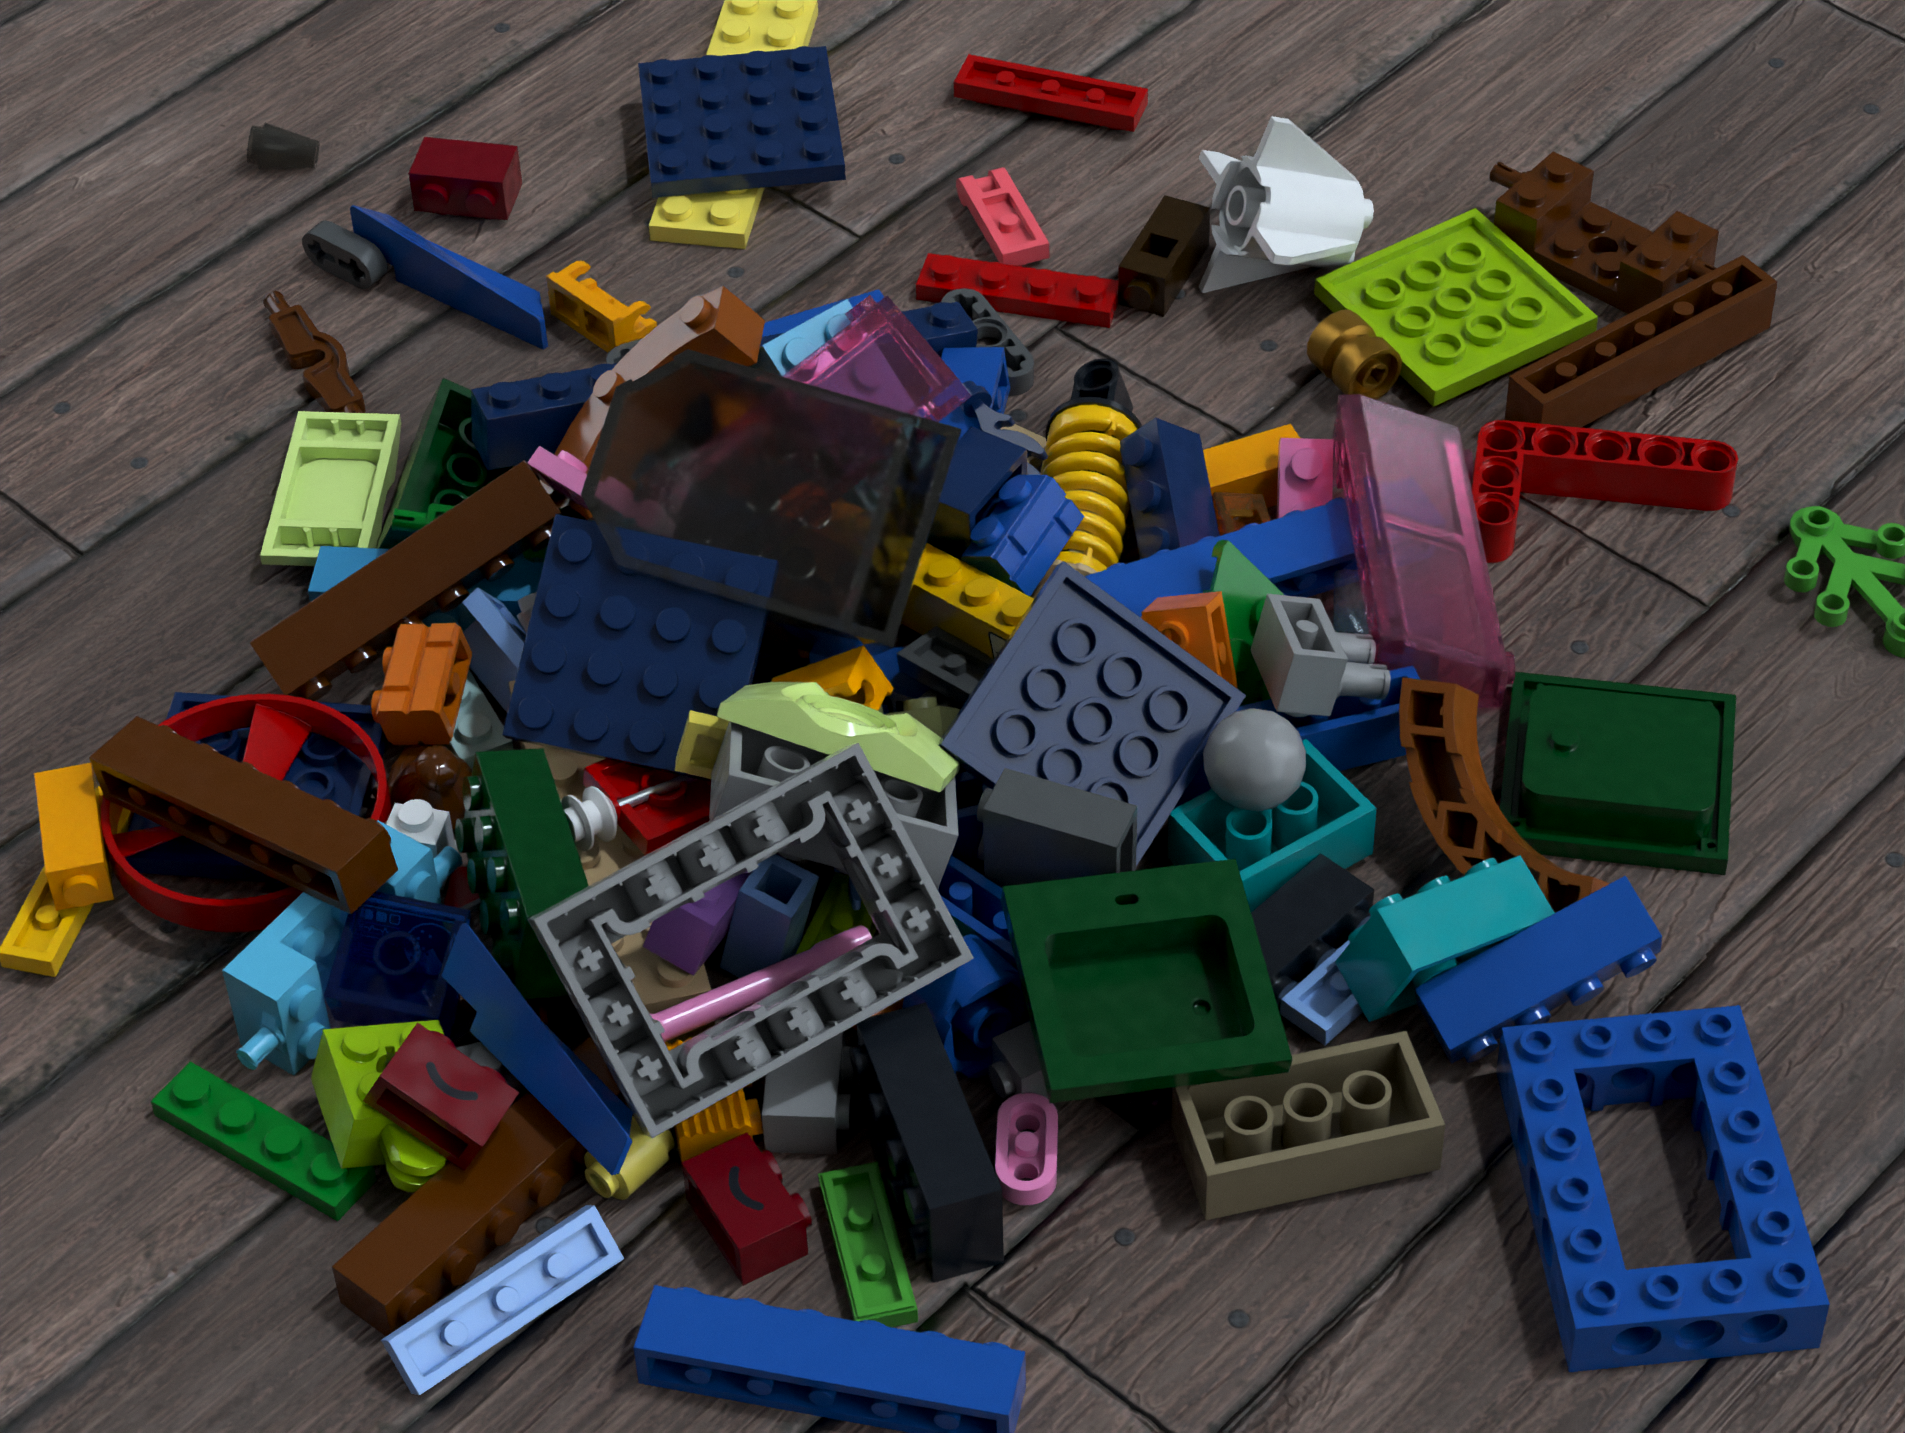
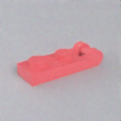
(1003, 217)

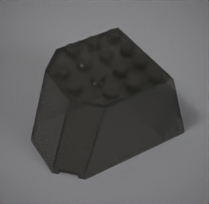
(778, 475)

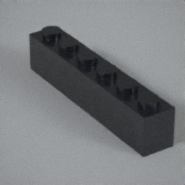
(1296, 934)

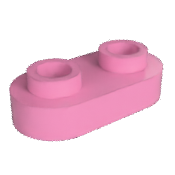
(1027, 1153)

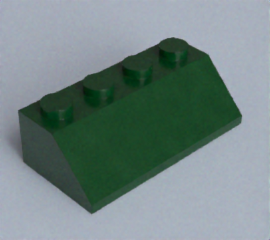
(442, 460)

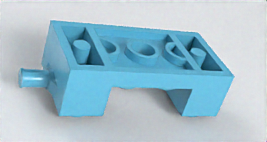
(283, 973)

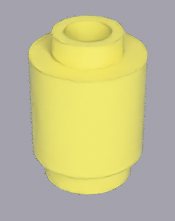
(641, 1162)

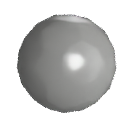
(1254, 759)

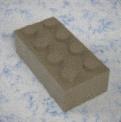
(1323, 1128)

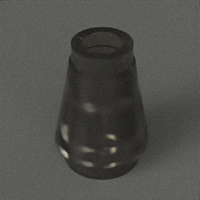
(281, 149)

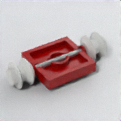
(644, 802)

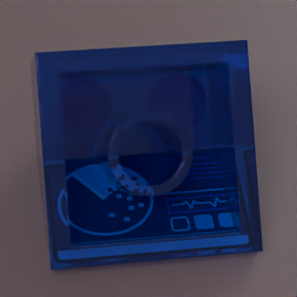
(394, 963)

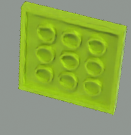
(1458, 305)

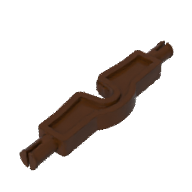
(304, 347)

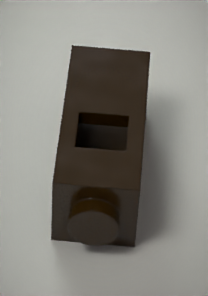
(1163, 255)

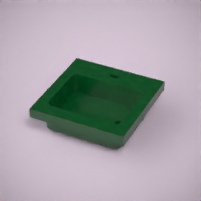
(1620, 772)
(1144, 980)

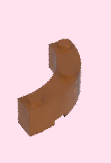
(706, 324)
(1453, 792)

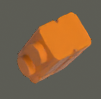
(422, 684)

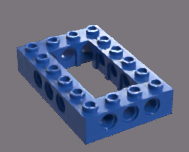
(1671, 1313)

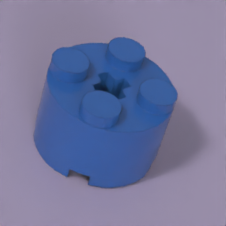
(974, 1006)

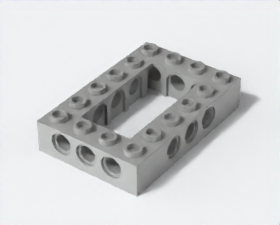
(912, 950)

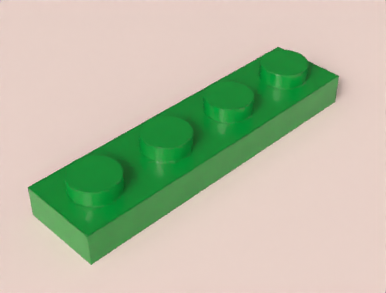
(261, 1140)

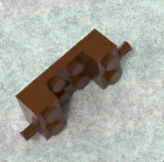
(1561, 229)

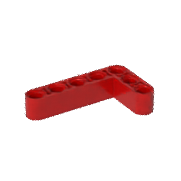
(1592, 466)

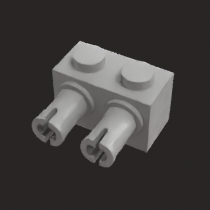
(1309, 662)

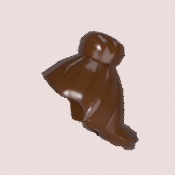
(429, 775)

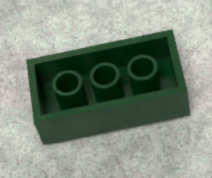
(518, 859)

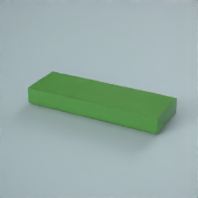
(867, 1245)

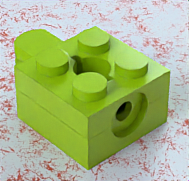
(342, 1076)

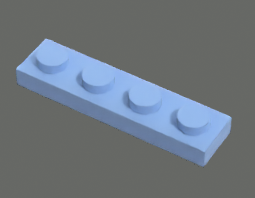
(502, 1299)

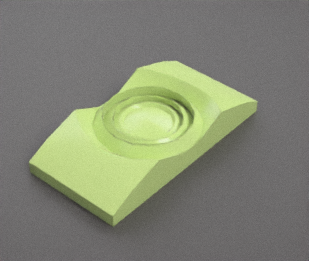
(332, 485)
(827, 723)

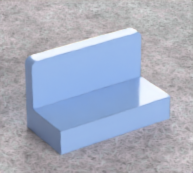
(495, 644)

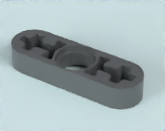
(990, 325)

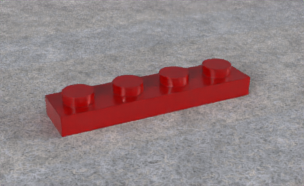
(1051, 93)
(1022, 289)

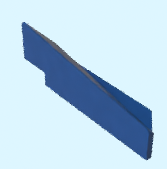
(454, 278)
(537, 1055)

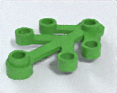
(1821, 532)

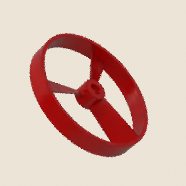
(275, 737)

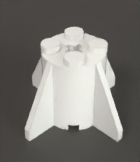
(1282, 209)

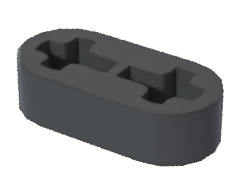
(344, 254)

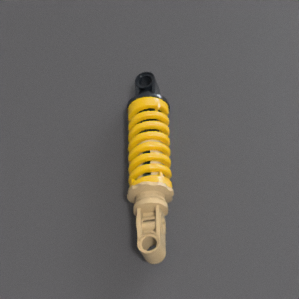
(1088, 465)

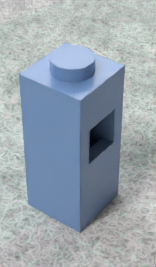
(768, 916)

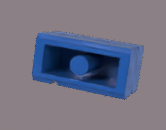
(1023, 532)

